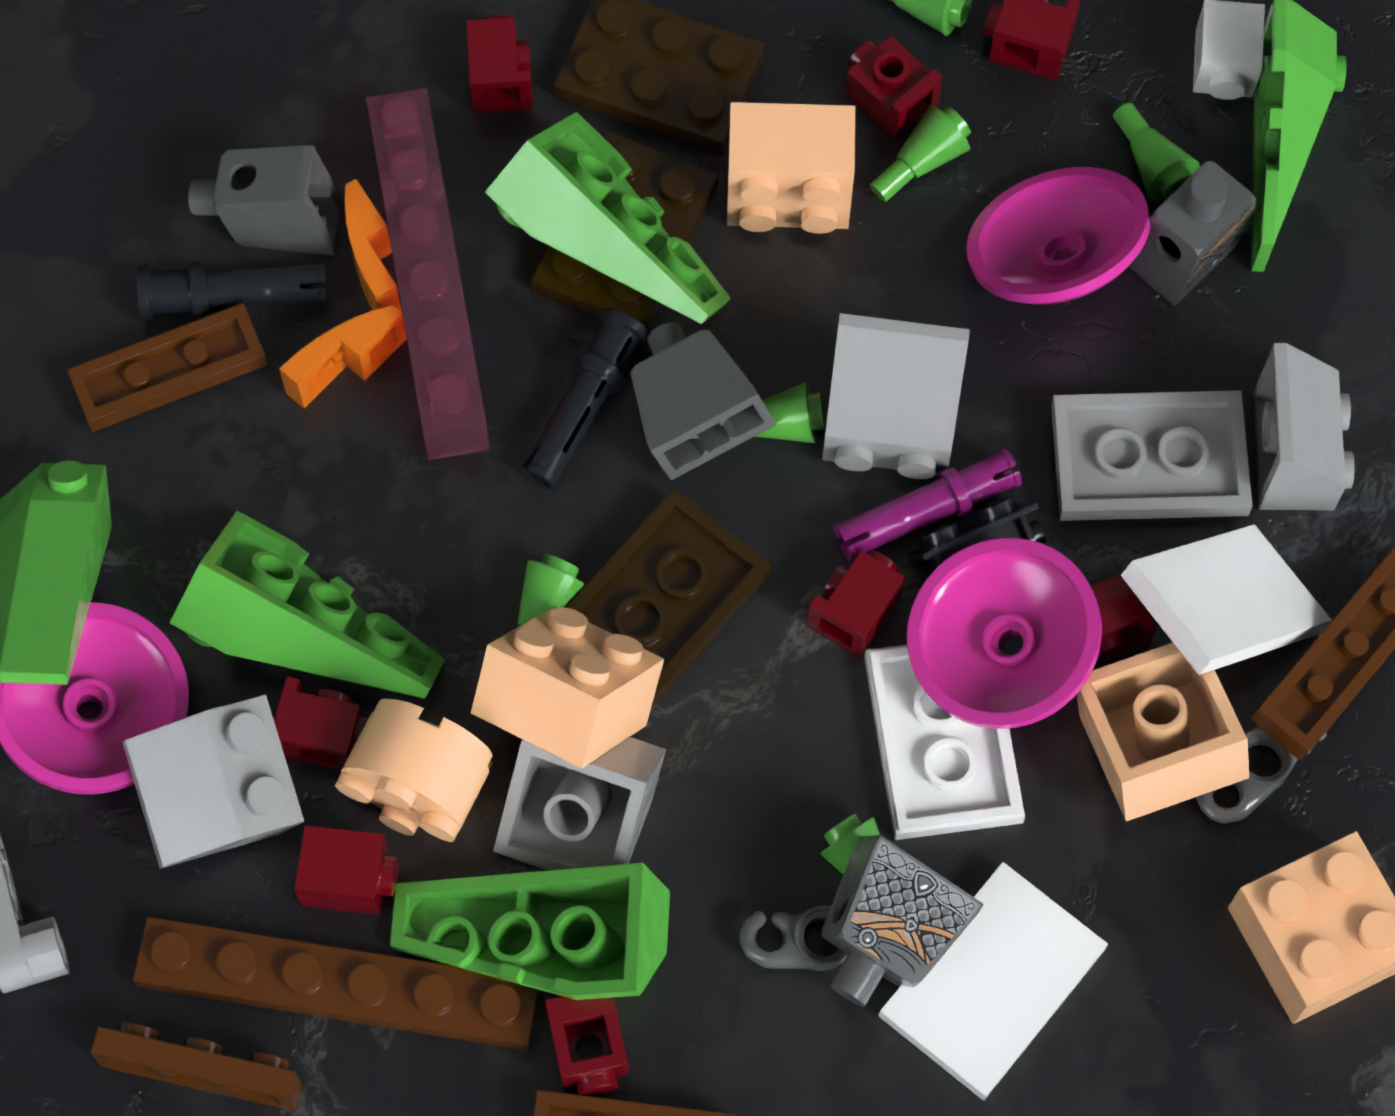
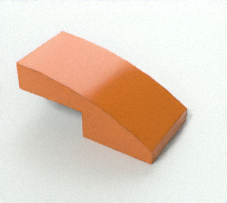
(369, 244)
(356, 344)

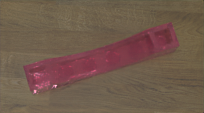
(428, 275)

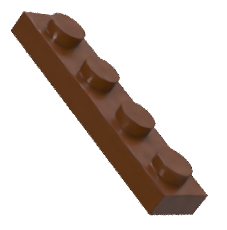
(1334, 666)

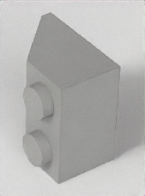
(1300, 433)
(213, 781)
(575, 815)

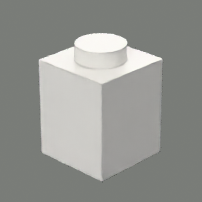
(1228, 49)

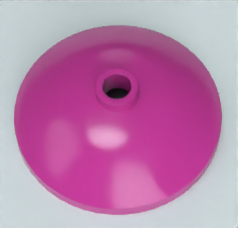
(1058, 235)
(980, 603)
(121, 667)

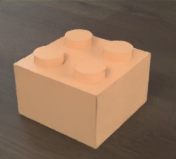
(790, 166)
(567, 685)
(1161, 730)
(1320, 926)

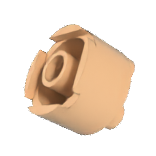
(416, 770)

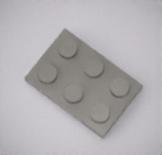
(1151, 455)

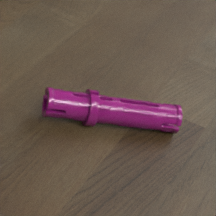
(950, 494)

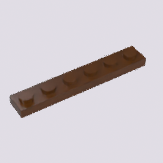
(334, 983)

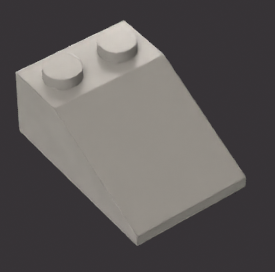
(894, 395)

